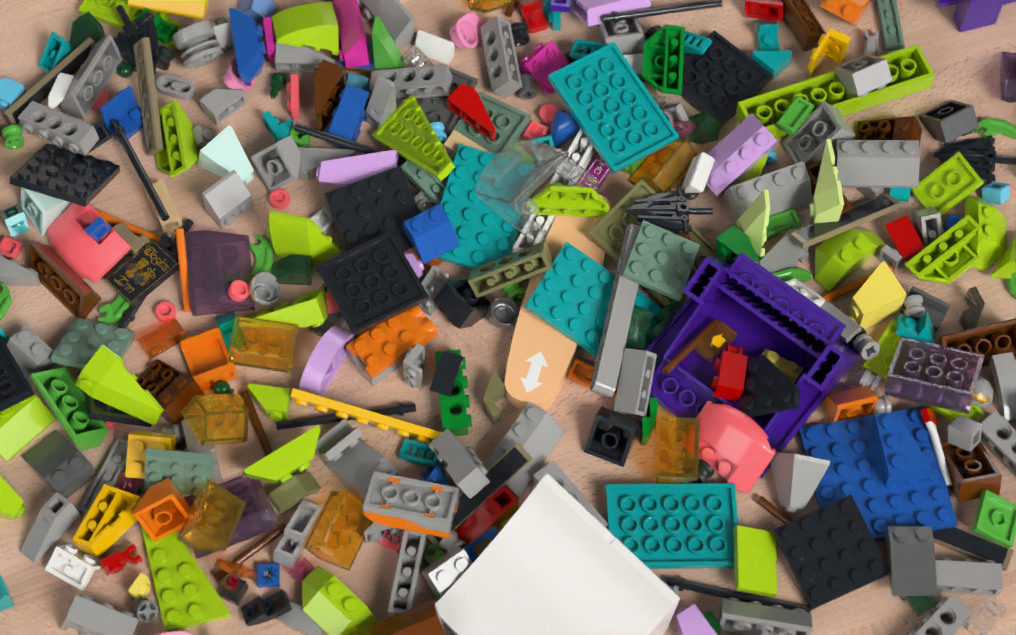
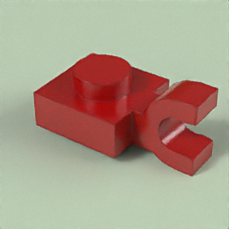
(118, 560)

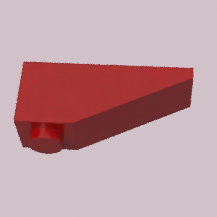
(469, 107)

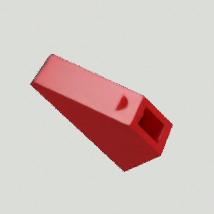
(492, 512)

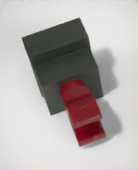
(234, 589)

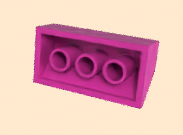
(350, 33)

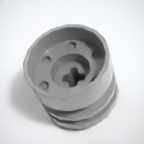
(199, 48)

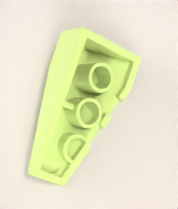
(828, 195)
(754, 222)

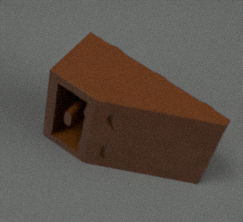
(889, 129)
(169, 388)

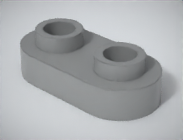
(176, 88)

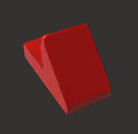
(764, 9)
(532, 15)

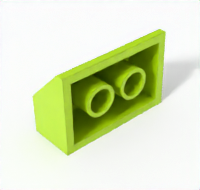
(22, 425)

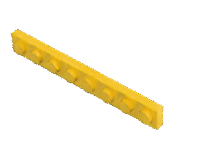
(363, 416)

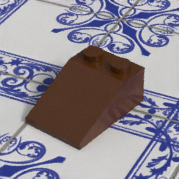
(329, 82)
(971, 471)

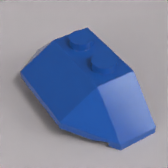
(247, 44)

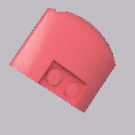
(81, 251)
(733, 445)

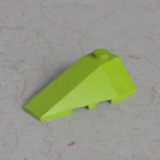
(305, 311)
(112, 384)

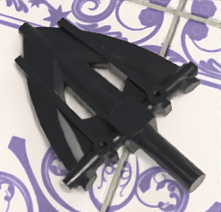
(132, 34)
(984, 157)
(669, 203)

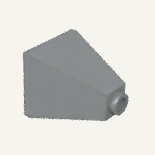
(796, 478)

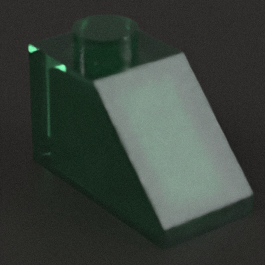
(85, 27)
(706, 128)
(293, 270)

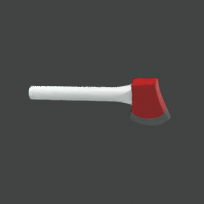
(932, 426)

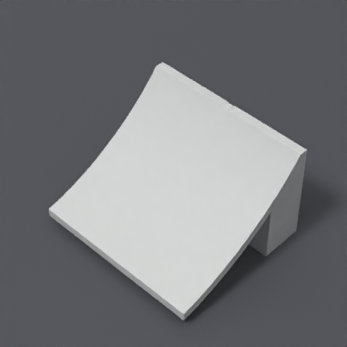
(557, 576)

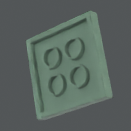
(507, 121)
(660, 260)
(85, 339)
(185, 469)

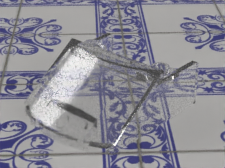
(517, 174)

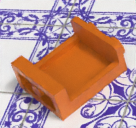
(208, 358)

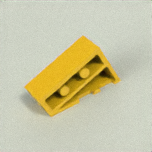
(106, 520)

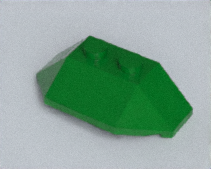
(664, 59)

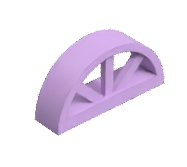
(326, 360)

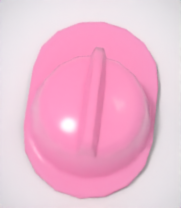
(466, 31)
(234, 81)

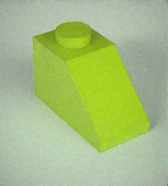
(271, 400)

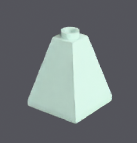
(224, 155)
(41, 209)

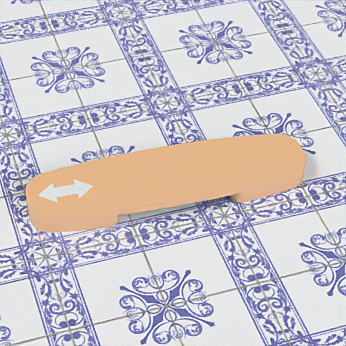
(539, 352)

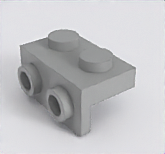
(413, 366)
(336, 440)

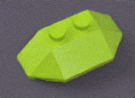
(178, 141)
(570, 201)
(993, 230)
(949, 254)
(843, 255)
(286, 460)
(333, 604)

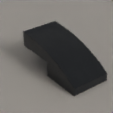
(446, 373)
(264, 610)

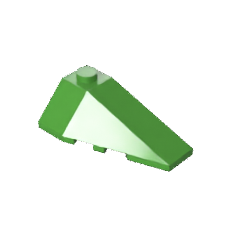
(384, 48)

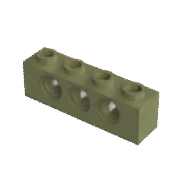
(510, 269)

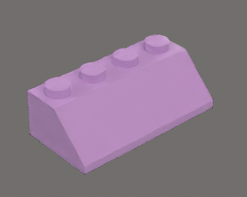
(739, 153)

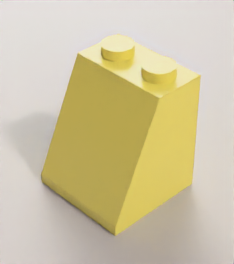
(877, 298)

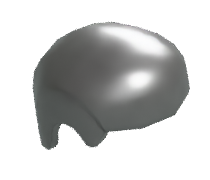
(503, 312)

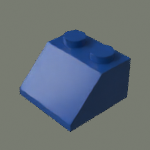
(431, 234)

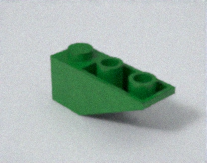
(732, 243)

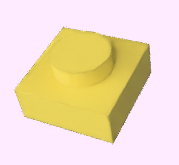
(140, 587)

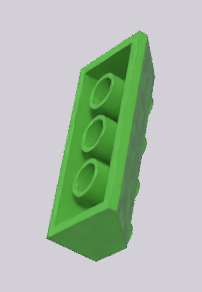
(70, 407)

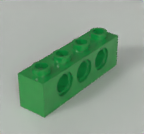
(458, 423)

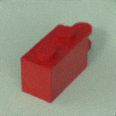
(730, 374)

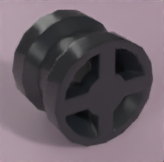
(519, 33)

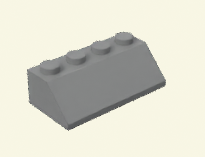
(393, 16)
(92, 78)
(878, 163)
(787, 190)
(537, 435)
(756, 618)

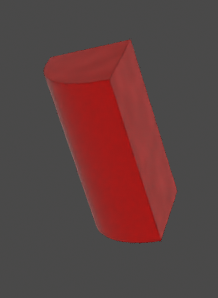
(905, 238)

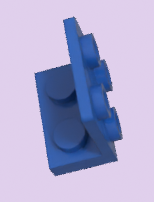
(125, 110)

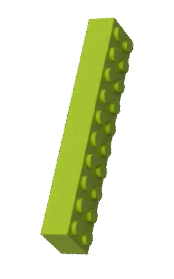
(909, 75)

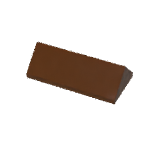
(802, 23)
(62, 280)
(984, 340)
(416, 621)

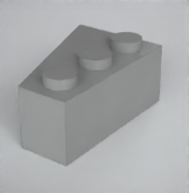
(195, 446)
(460, 463)

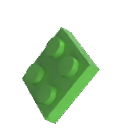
(995, 519)

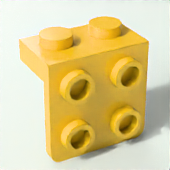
(832, 46)

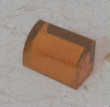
(162, 338)

